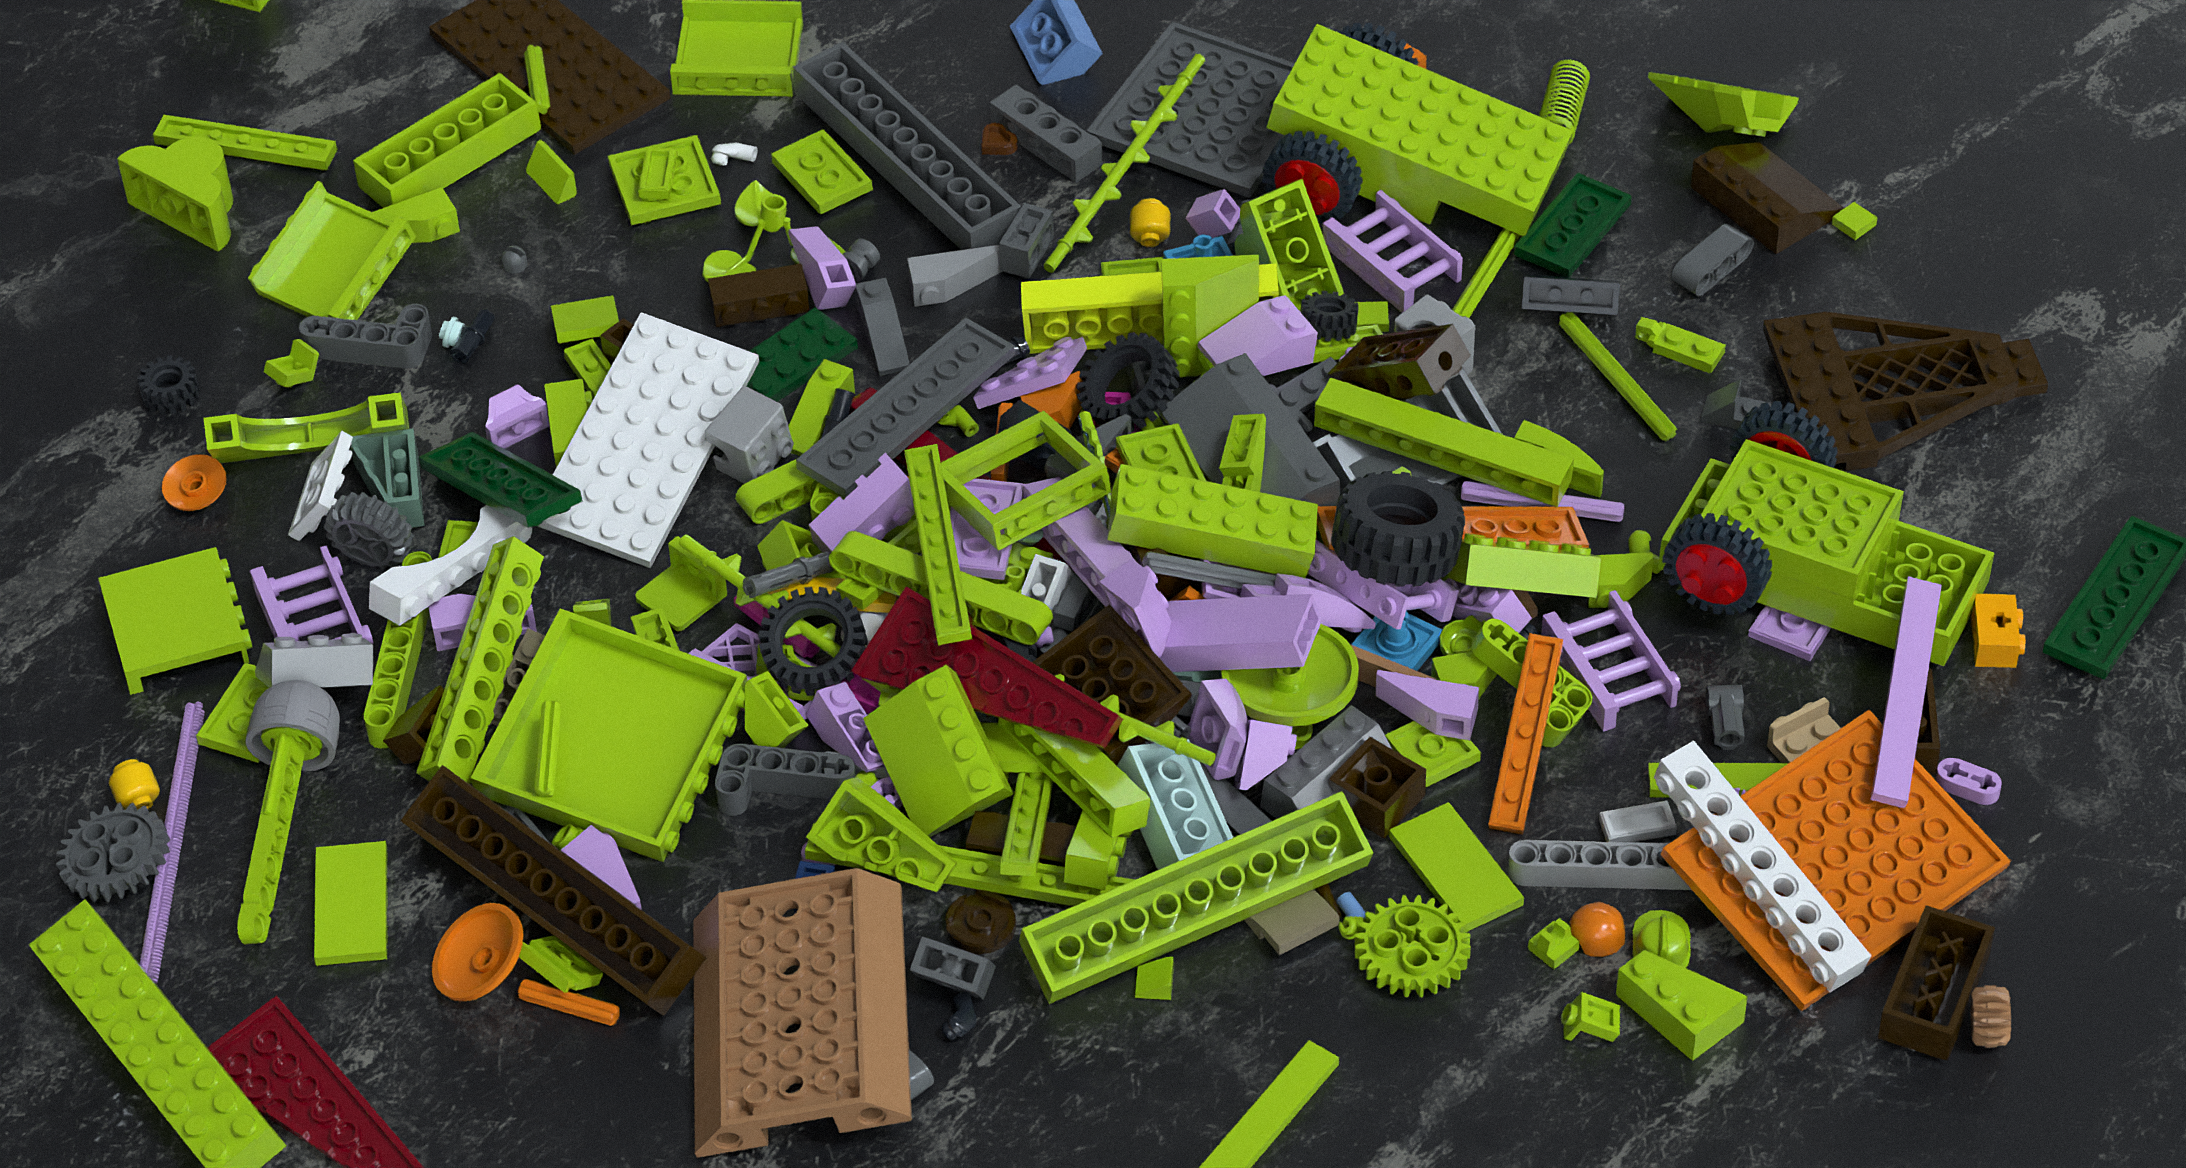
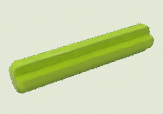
(537, 77)
(547, 749)

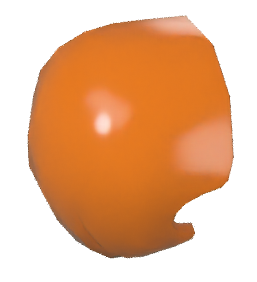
(1598, 929)

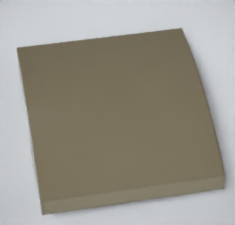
(1294, 921)

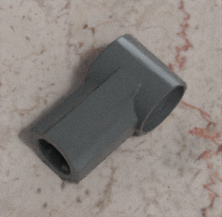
(1726, 707)

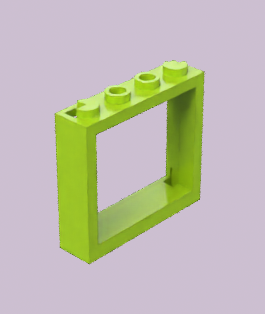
(1038, 509)

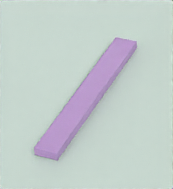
(1906, 693)

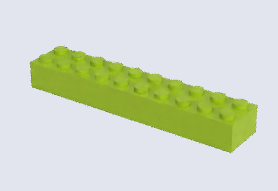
(1195, 897)
(155, 1042)

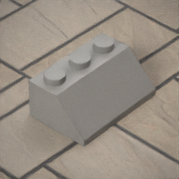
(318, 661)

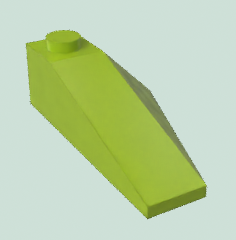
(874, 834)

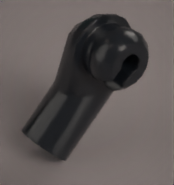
(962, 1020)

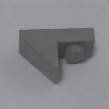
(1727, 407)

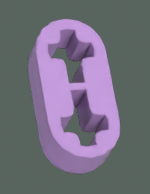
(1968, 781)

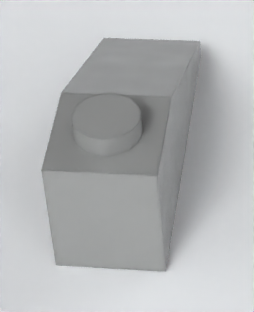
(949, 274)

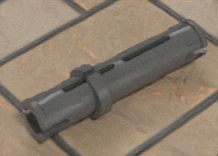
(799, 571)

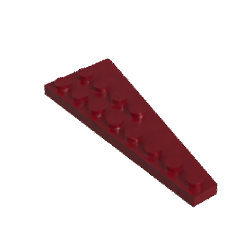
(990, 673)
(306, 1091)

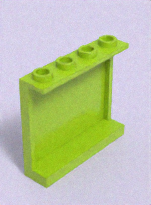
(737, 48)
(330, 257)
(174, 614)

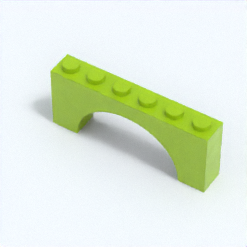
(243, 438)

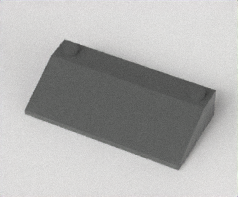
(1236, 387)
(1356, 459)

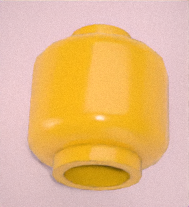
(1150, 222)
(134, 783)

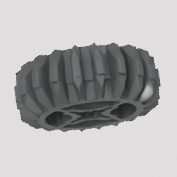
(368, 530)

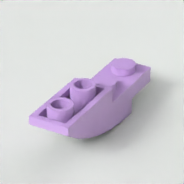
(1333, 606)

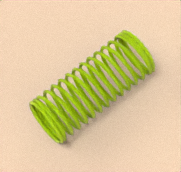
(1553, 82)

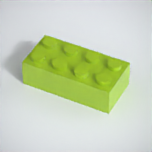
(1527, 568)

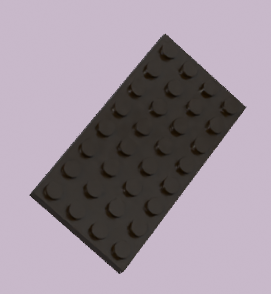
(587, 77)

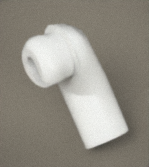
(735, 150)

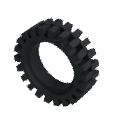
(1115, 359)
(802, 606)

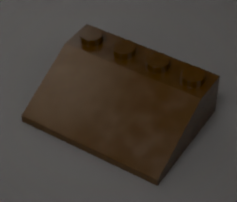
(1762, 194)
(1111, 659)

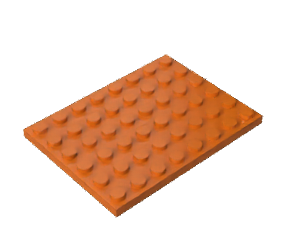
(1860, 854)

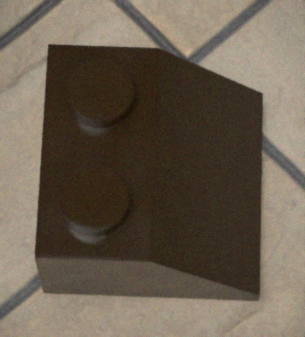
(1379, 786)

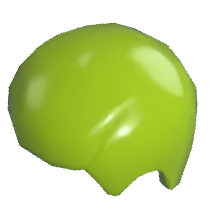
(1459, 635)

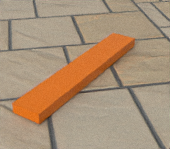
(1526, 734)

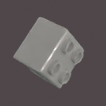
(1430, 313)
(751, 435)

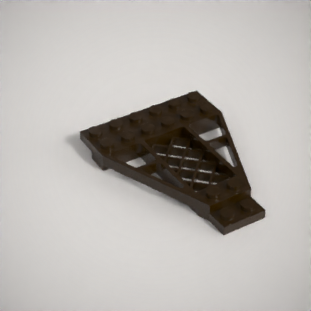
(1823, 382)

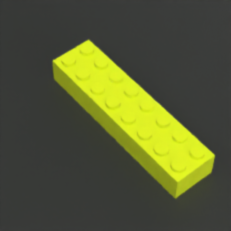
(1103, 307)

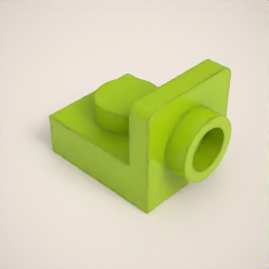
(1591, 1016)

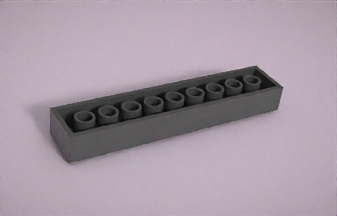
(905, 148)

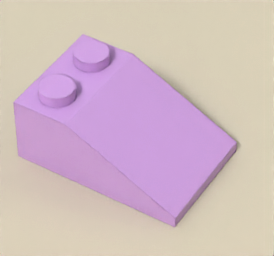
(1269, 333)

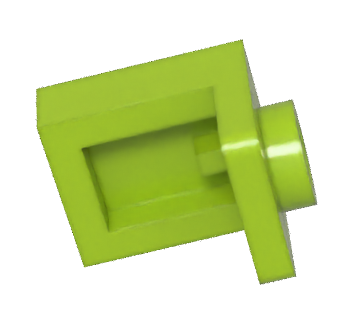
(296, 367)

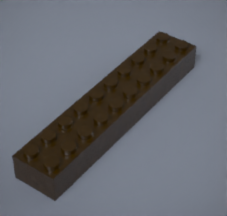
(553, 890)

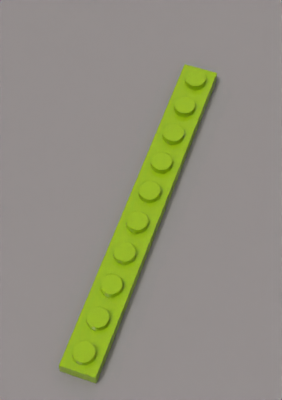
(983, 873)

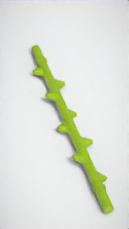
(1115, 171)
(822, 637)
(1161, 735)

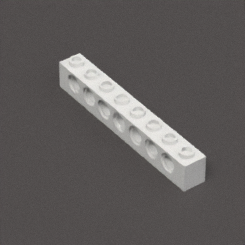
(1779, 872)

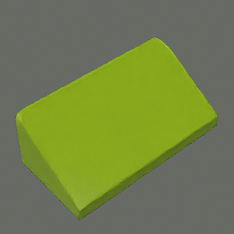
(551, 173)

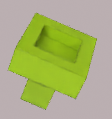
(1554, 943)

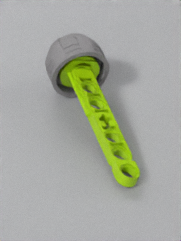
(293, 732)

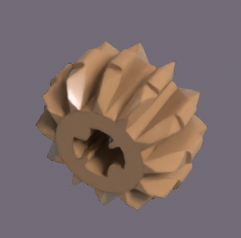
(1990, 1016)

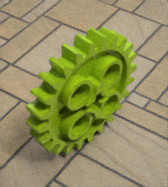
(1412, 946)

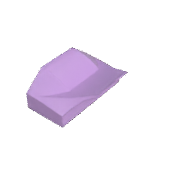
(515, 416)

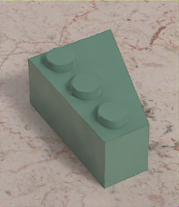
(391, 470)

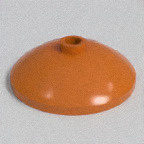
(477, 952)

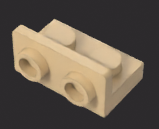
(1801, 730)

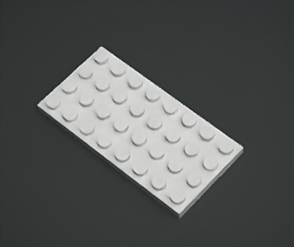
(647, 437)

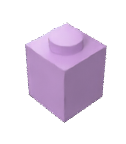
(1214, 214)

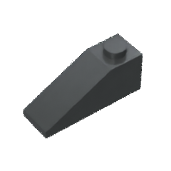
(881, 326)

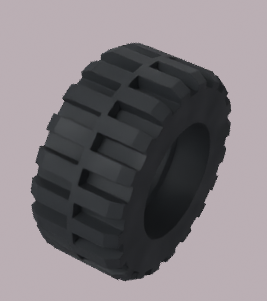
(1398, 528)

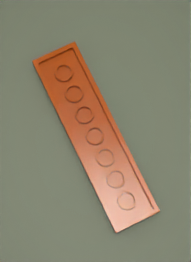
(1523, 523)

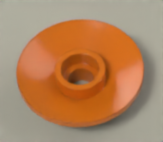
(189, 473)

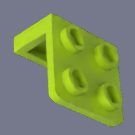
(683, 588)

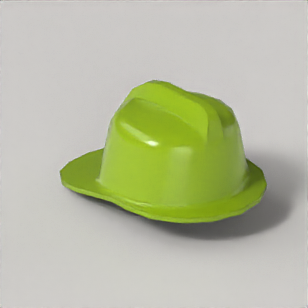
(1662, 935)

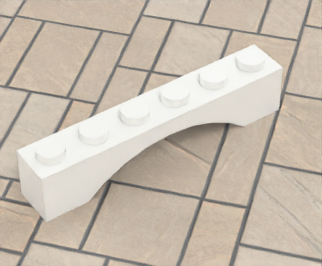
(410, 589)

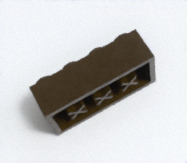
(1936, 982)

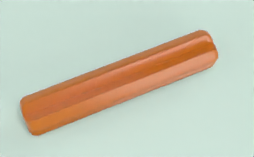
(569, 1002)

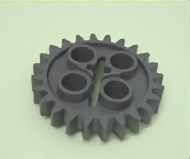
(113, 852)

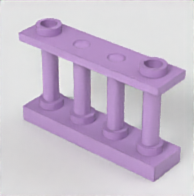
(1383, 274)
(1383, 601)
(277, 611)
(1575, 660)

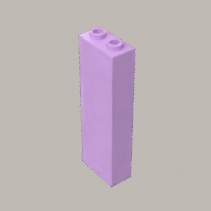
(1241, 633)

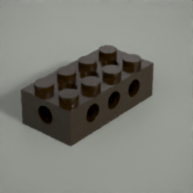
(1404, 362)

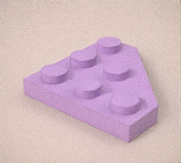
(1033, 373)

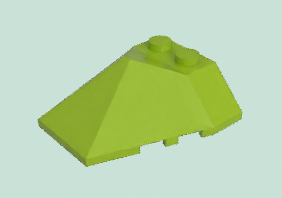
(1725, 106)

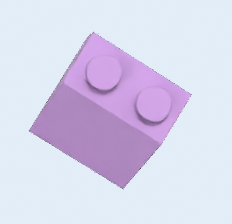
(1136, 599)
(1263, 752)

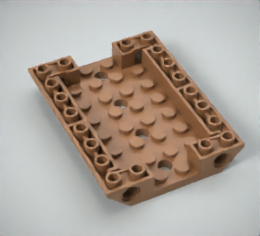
(843, 996)

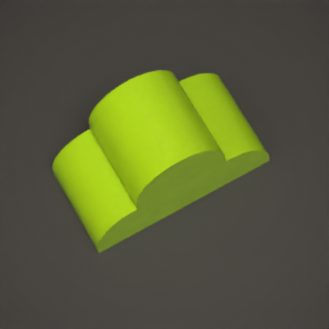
(182, 187)
(1287, 234)

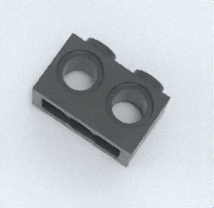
(1026, 240)

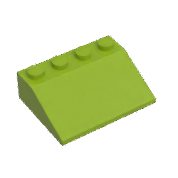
(1201, 298)
(937, 752)

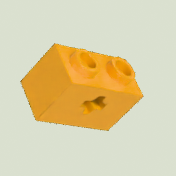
(1996, 631)

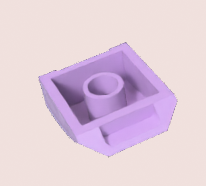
(1219, 726)

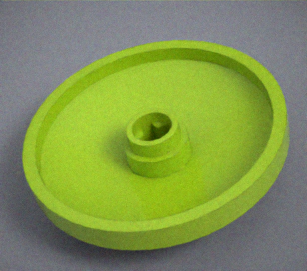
(1301, 693)

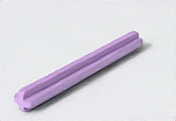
(1583, 506)

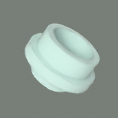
(451, 332)

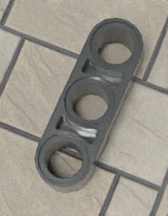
(1712, 259)

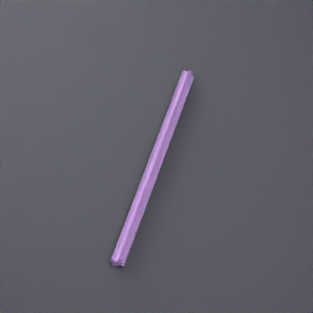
(174, 824)

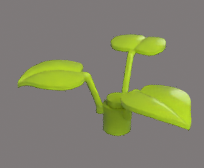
(752, 208)

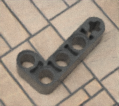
(371, 342)
(777, 771)

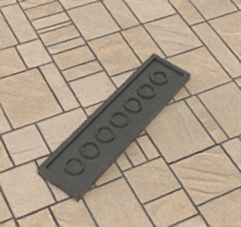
(906, 406)

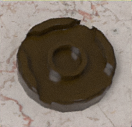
(981, 922)

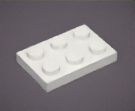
(320, 486)

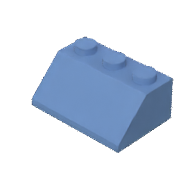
(1055, 40)

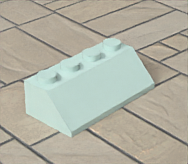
(1182, 805)

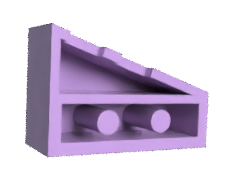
(872, 508)

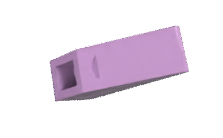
(823, 268)
(1488, 604)
(1435, 704)
(841, 725)

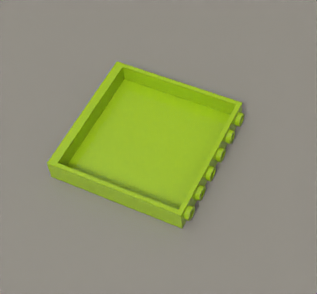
(632, 733)

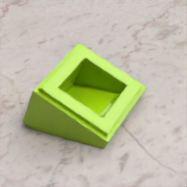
(1155, 979)

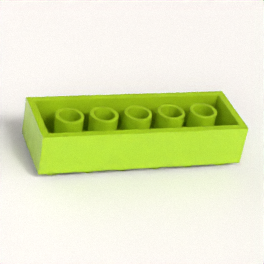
(448, 142)
(1212, 521)

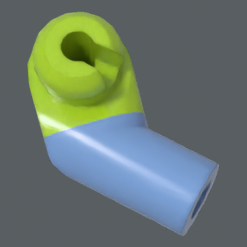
(1354, 915)

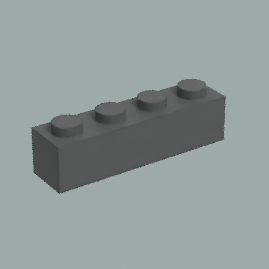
(1072, 604)

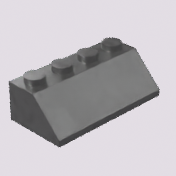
(1306, 773)

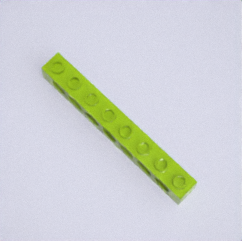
(482, 660)

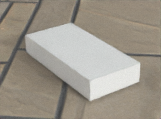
(1638, 822)

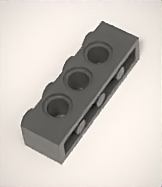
(1047, 133)

